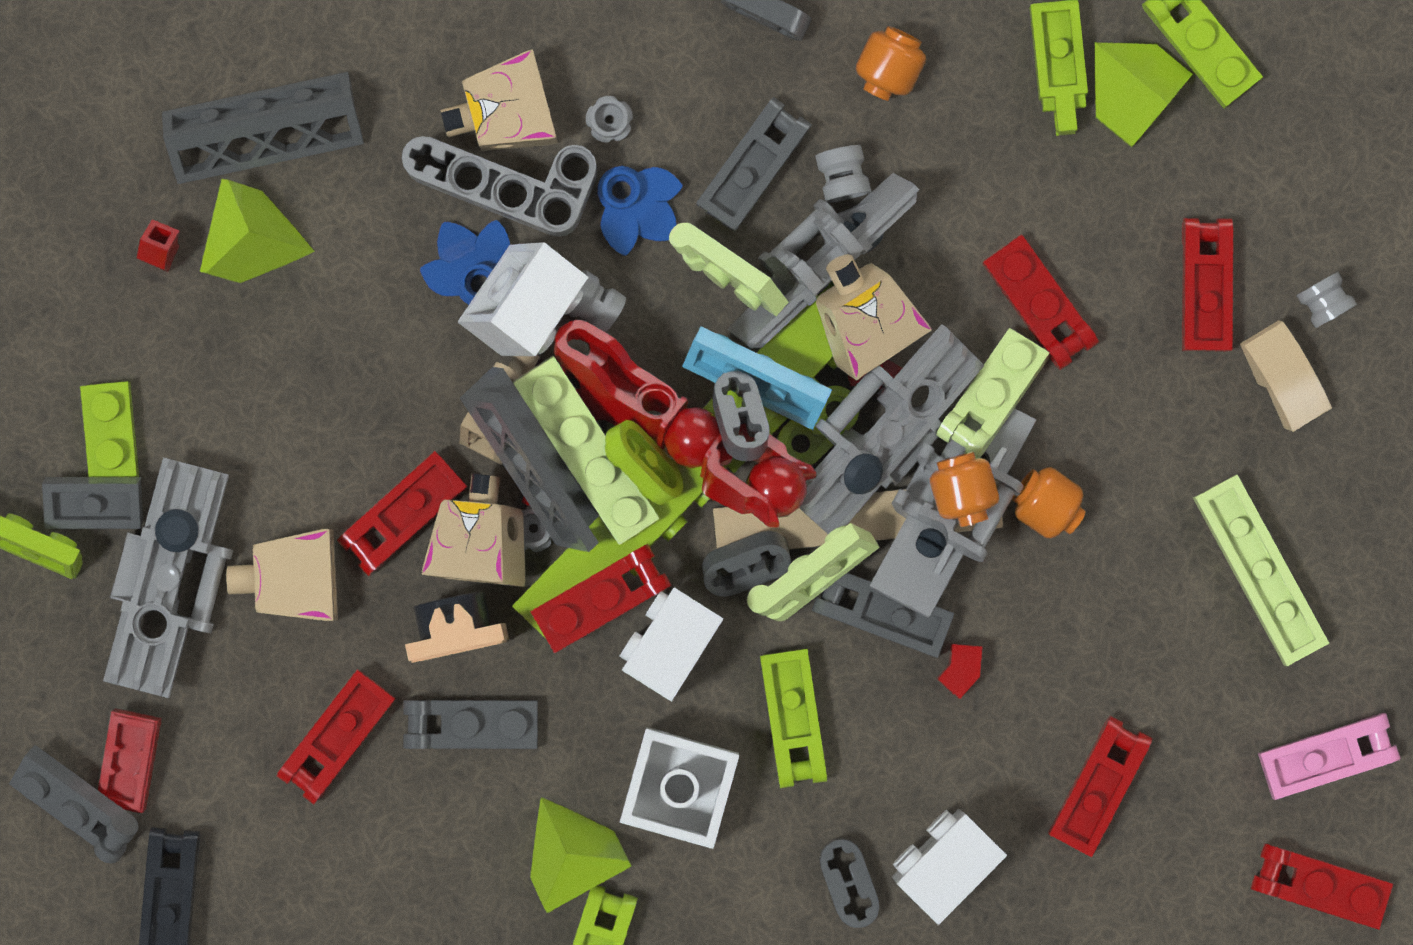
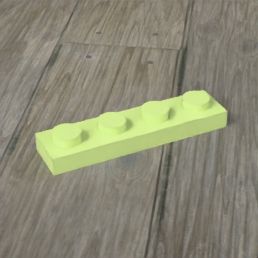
(583, 449)
(1261, 570)

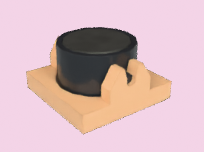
(454, 627)

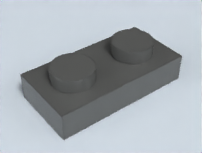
(92, 502)

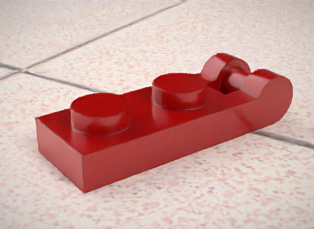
(1207, 286)
(1039, 300)
(403, 512)
(598, 599)
(337, 735)
(1099, 788)
(1324, 887)

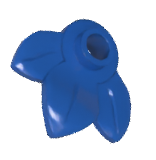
(642, 212)
(464, 258)

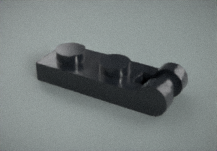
(169, 890)

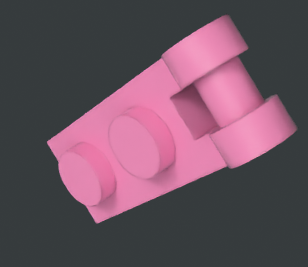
(1327, 757)

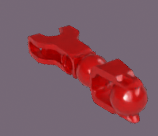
(622, 391)

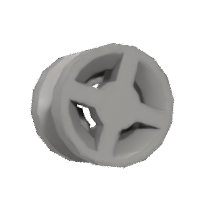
(1326, 299)

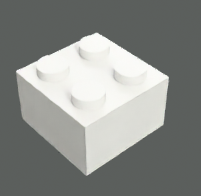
(524, 300)
(671, 642)
(679, 787)
(947, 864)

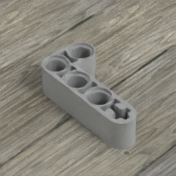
(497, 177)

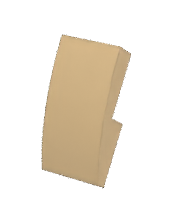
(1286, 374)

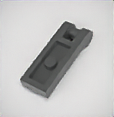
(752, 166)
(884, 616)
(473, 724)
(75, 804)

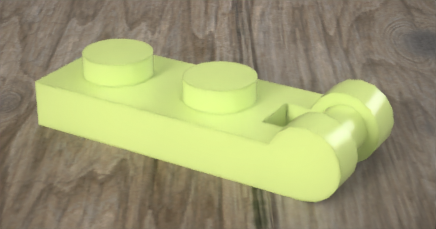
(726, 268)
(994, 392)
(813, 573)

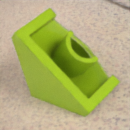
(1134, 86)
(249, 235)
(572, 855)

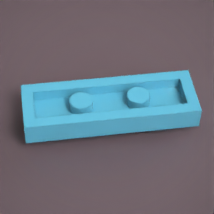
(779, 387)

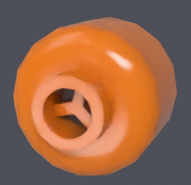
(890, 63)
(964, 488)
(1049, 503)

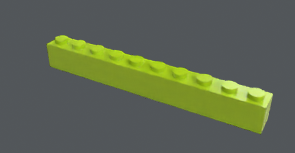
(797, 346)

